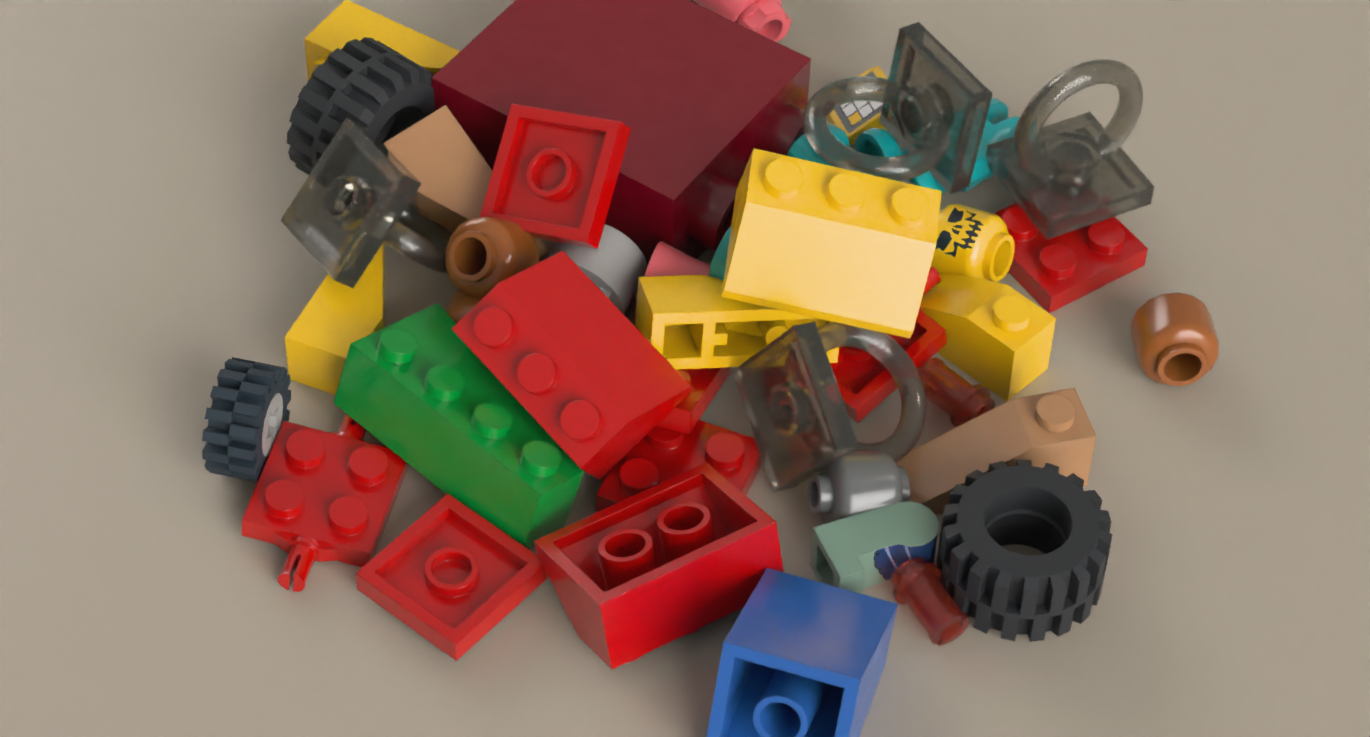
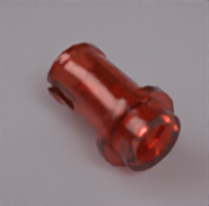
(954, 393)
(919, 587)

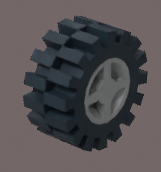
(245, 417)

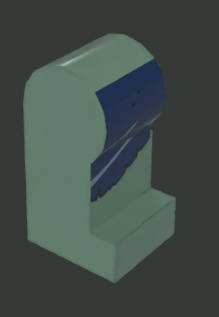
(872, 545)

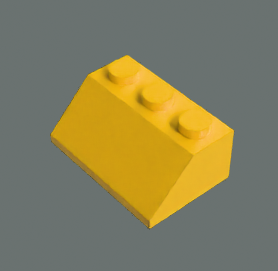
(831, 243)

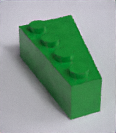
(458, 425)

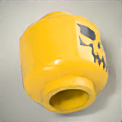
(972, 243)

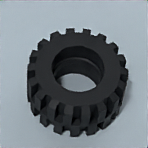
(361, 84)
(1032, 510)

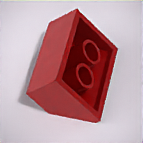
(573, 361)
(660, 563)

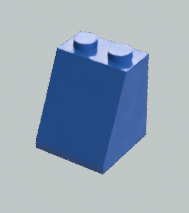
(801, 661)

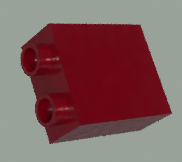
(667, 69)

